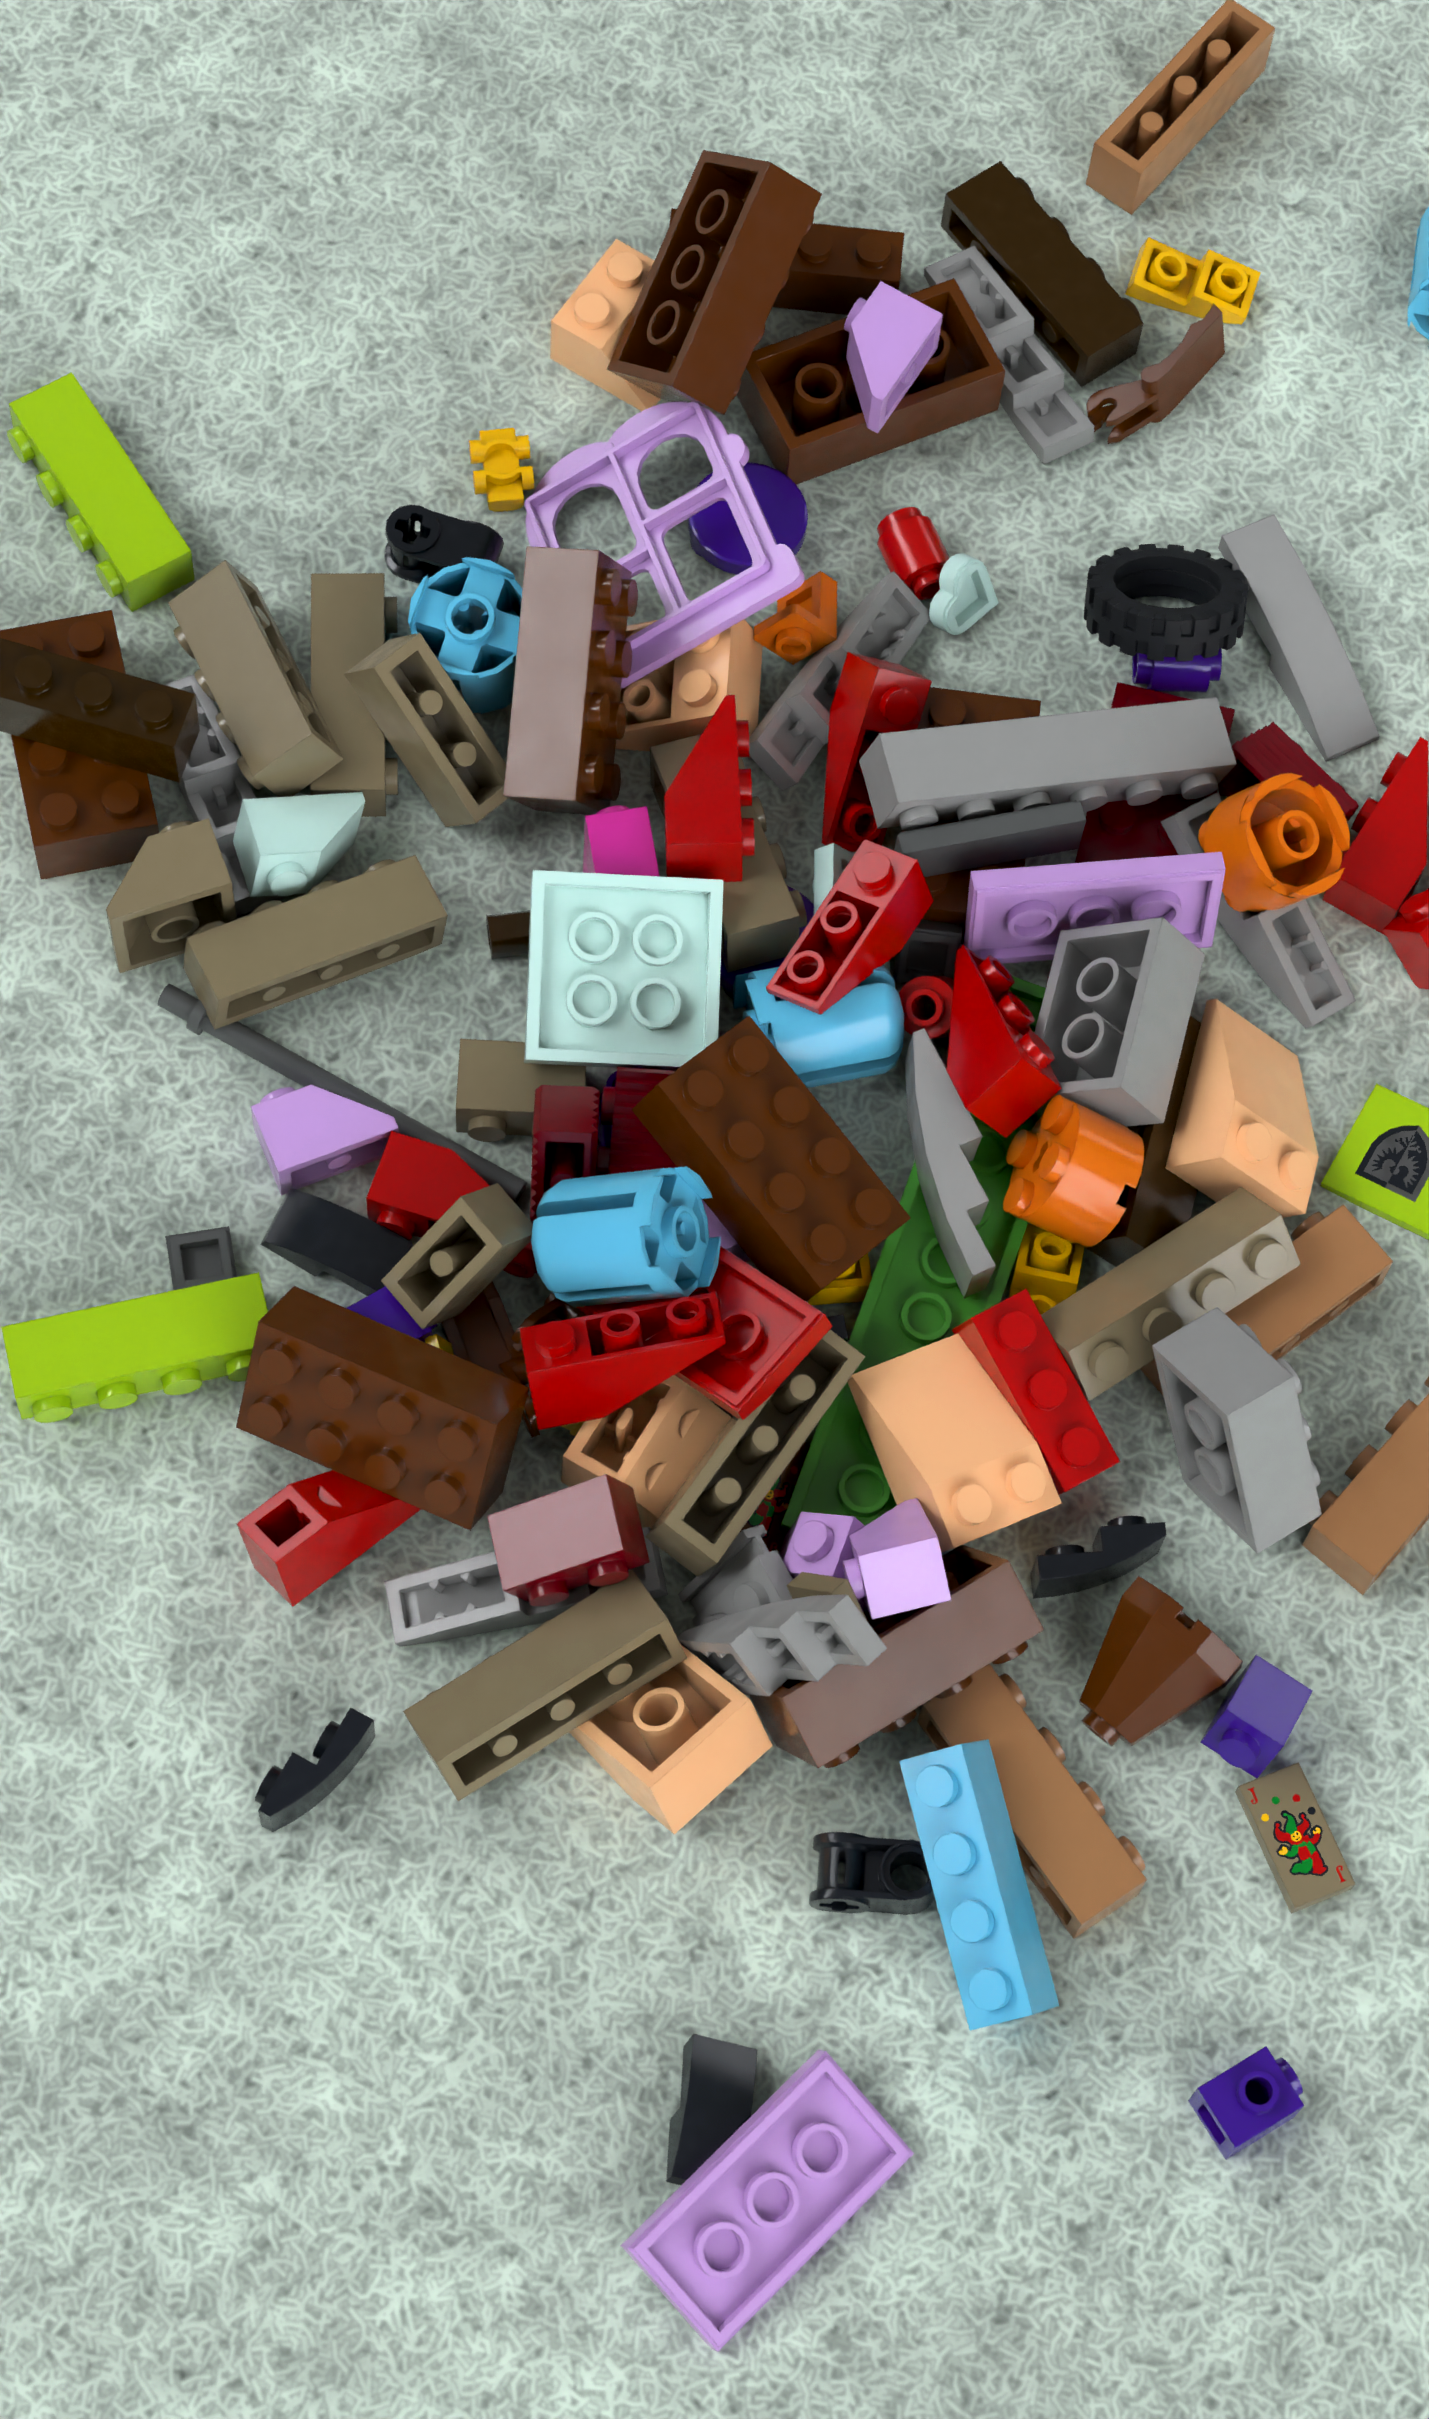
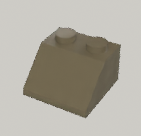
(169, 895)

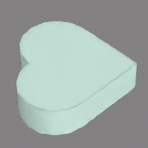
(963, 595)

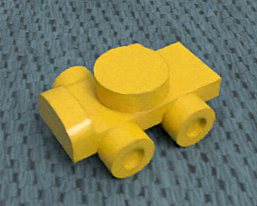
(501, 473)

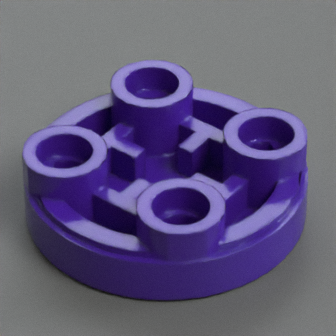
(717, 535)

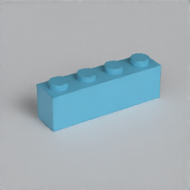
(979, 1884)

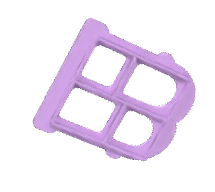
(618, 468)

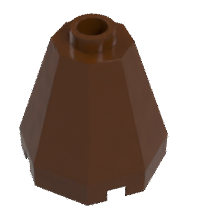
(1152, 1667)

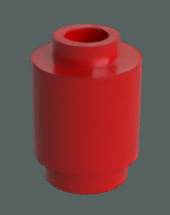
(913, 550)
(913, 998)

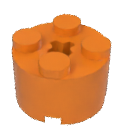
(1277, 843)
(1072, 1172)

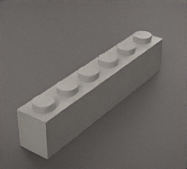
(1046, 761)

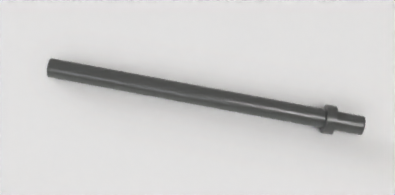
(307, 1073)

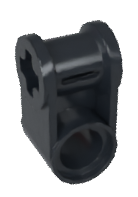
(437, 545)
(867, 1875)

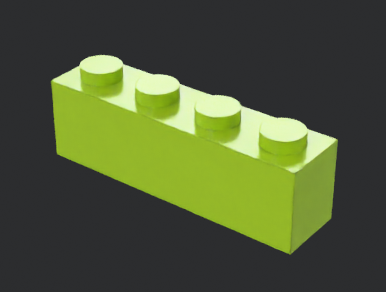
(100, 492)
(134, 1348)

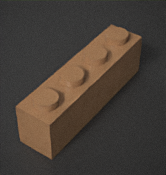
(1180, 106)
(1335, 1272)
(1380, 1506)
(1053, 1819)

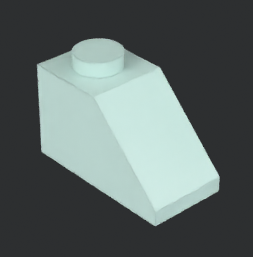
(294, 840)

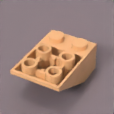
(688, 690)
(647, 1444)

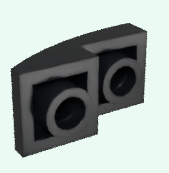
(334, 1240)
(1117, 1550)
(302, 1784)
(713, 2102)

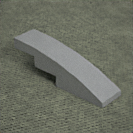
(1033, 380)
(1300, 638)
(798, 721)
(216, 788)
(1279, 943)
(943, 1145)
(470, 1600)
(784, 1641)

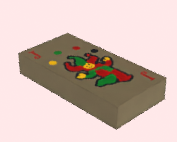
(1295, 1837)

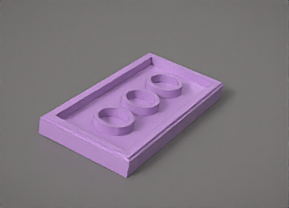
(1023, 909)
(767, 2200)

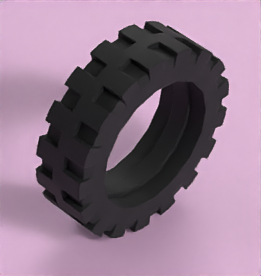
(1163, 630)

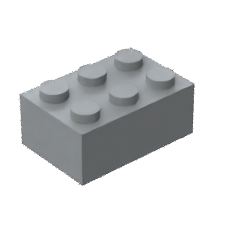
(1119, 1016)
(1238, 1428)

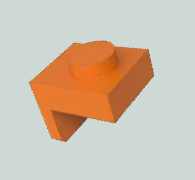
(803, 620)

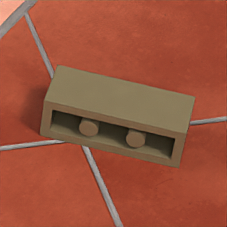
(431, 729)

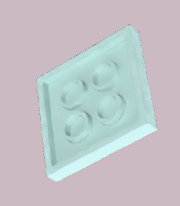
(622, 969)

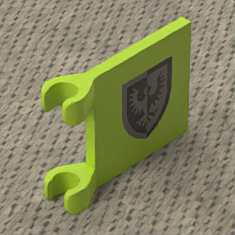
(1386, 1161)

